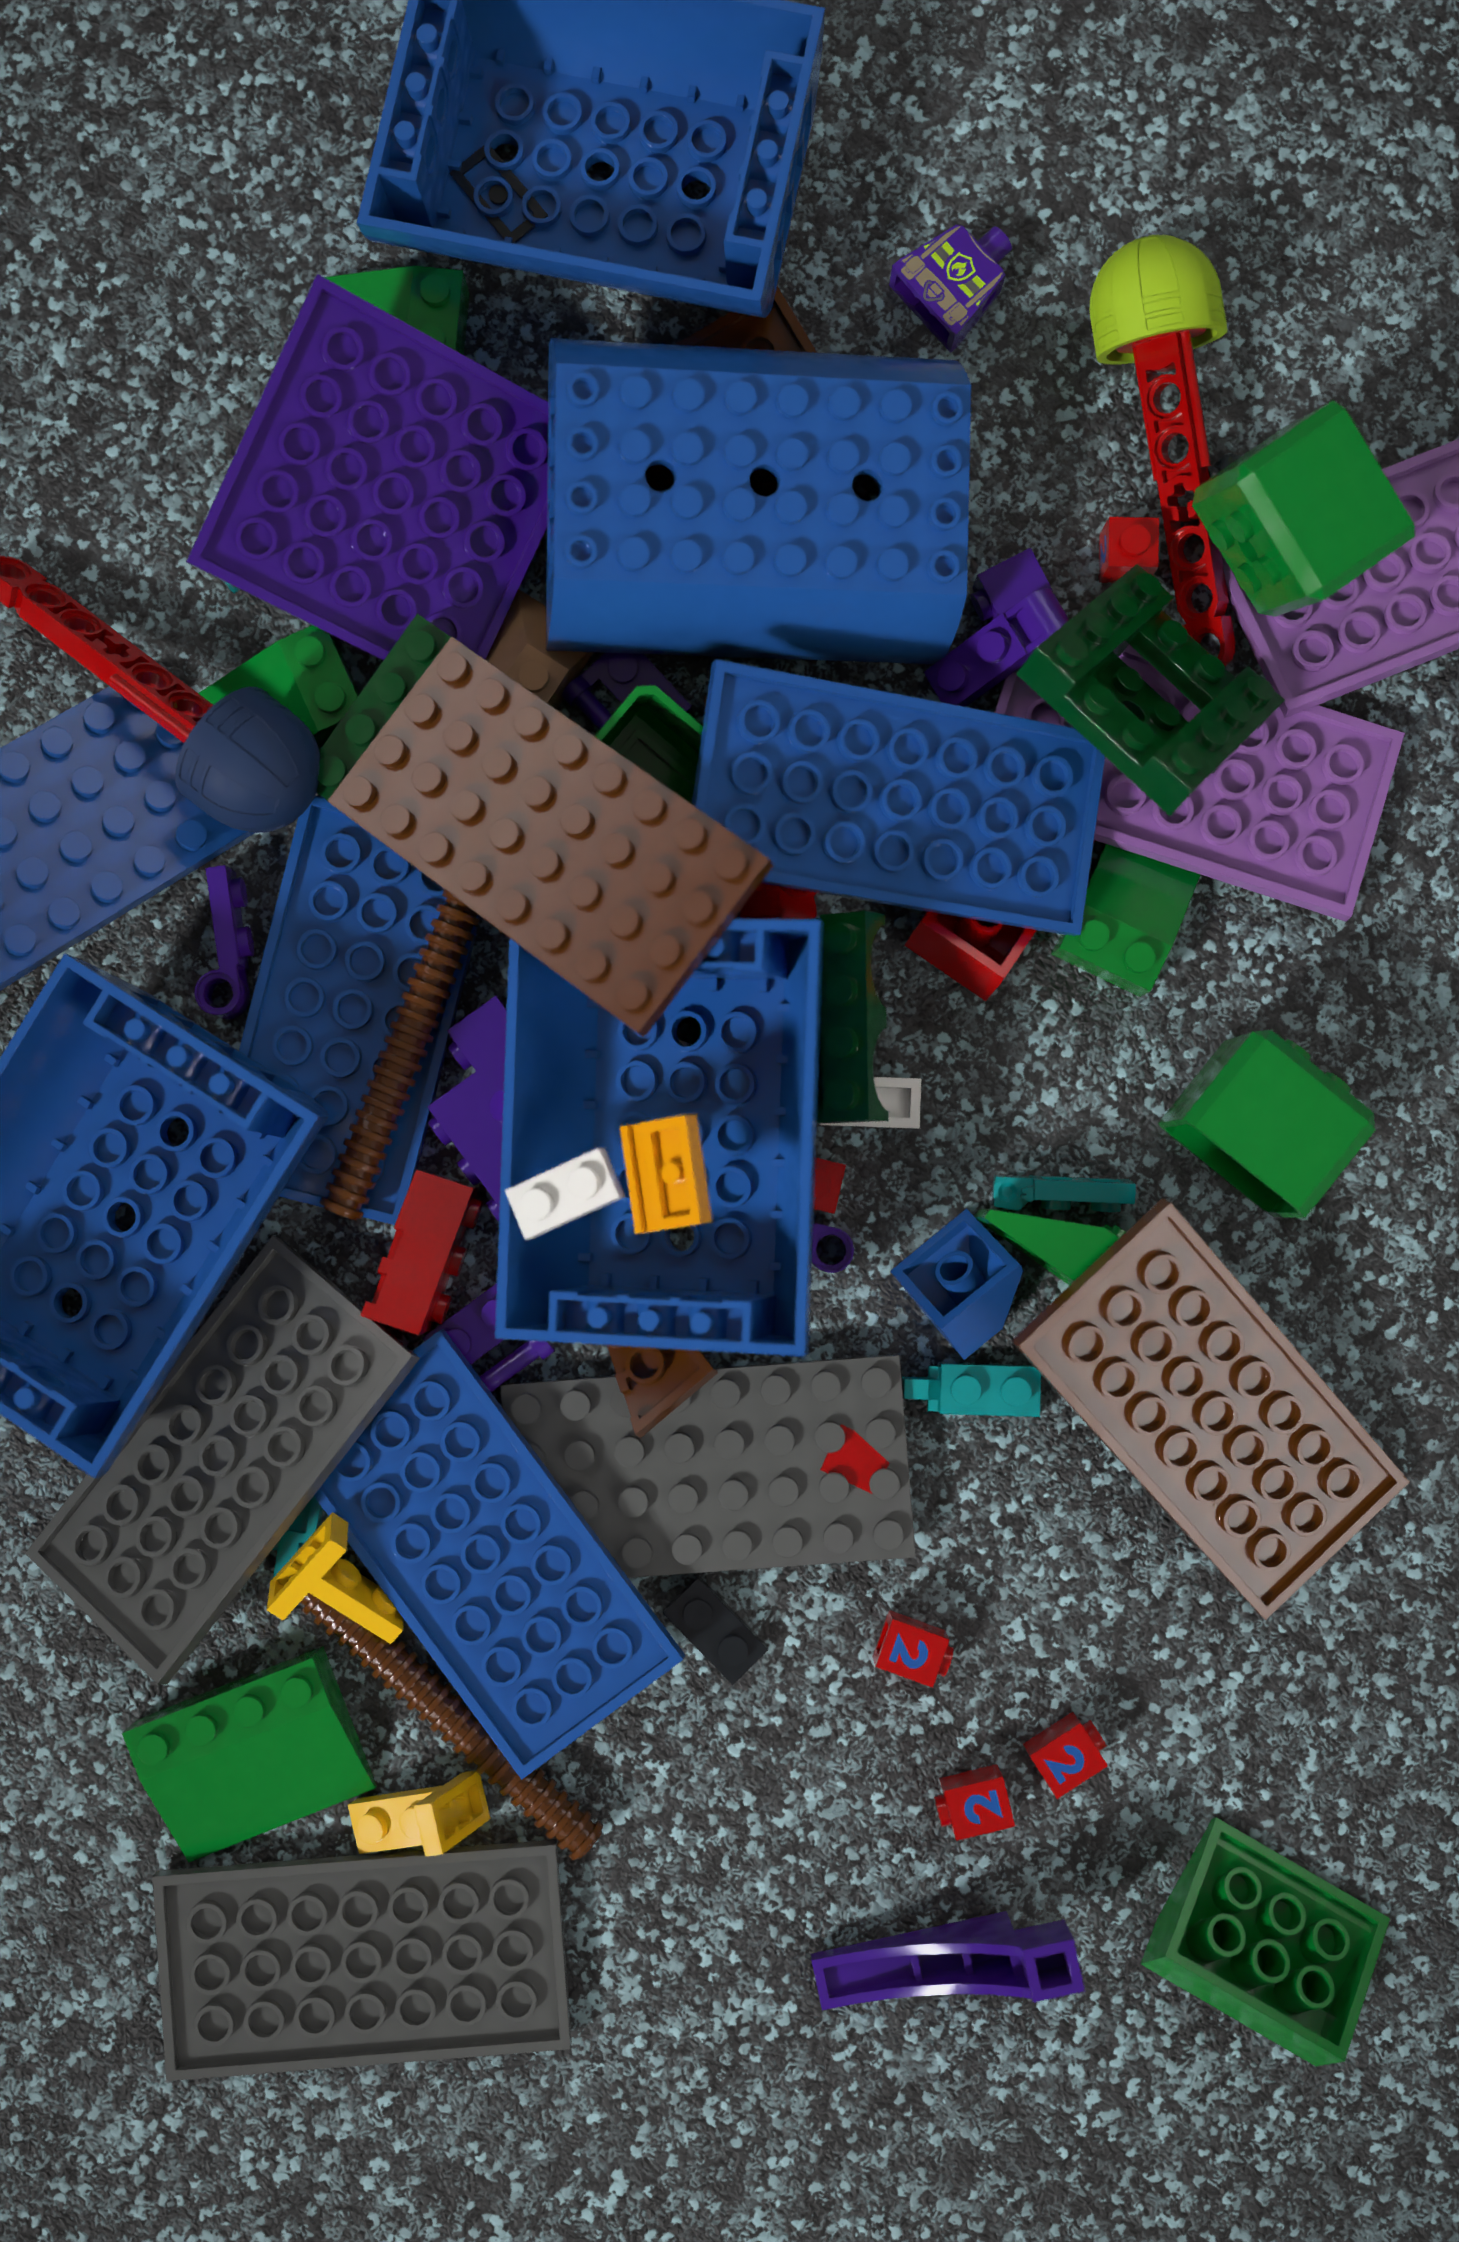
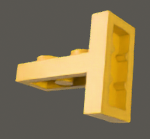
(333, 1581)
(425, 1816)

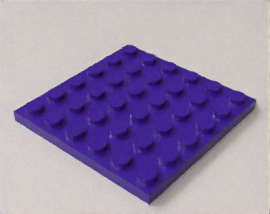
(381, 483)

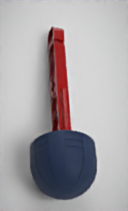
(240, 758)

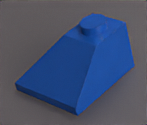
(962, 1282)

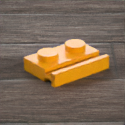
(666, 1173)

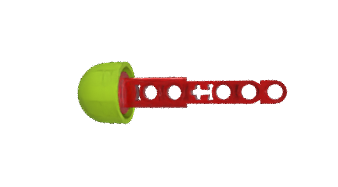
(1152, 310)

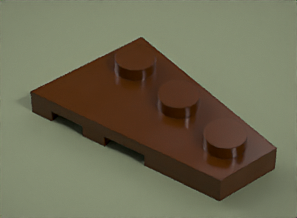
(657, 1380)

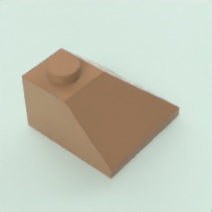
(522, 652)

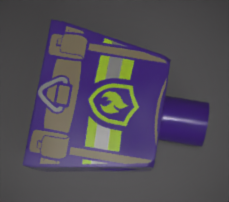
(952, 281)

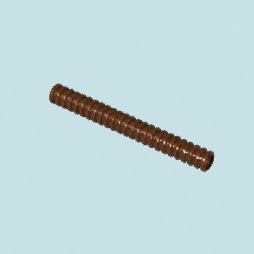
(400, 1058)
(462, 1728)

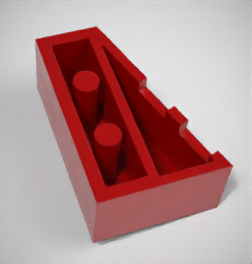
(424, 1253)

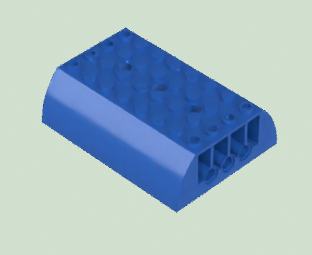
(627, 83)
(743, 571)
(755, 1091)
(82, 1133)

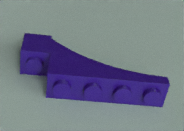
(464, 1111)
(953, 1958)

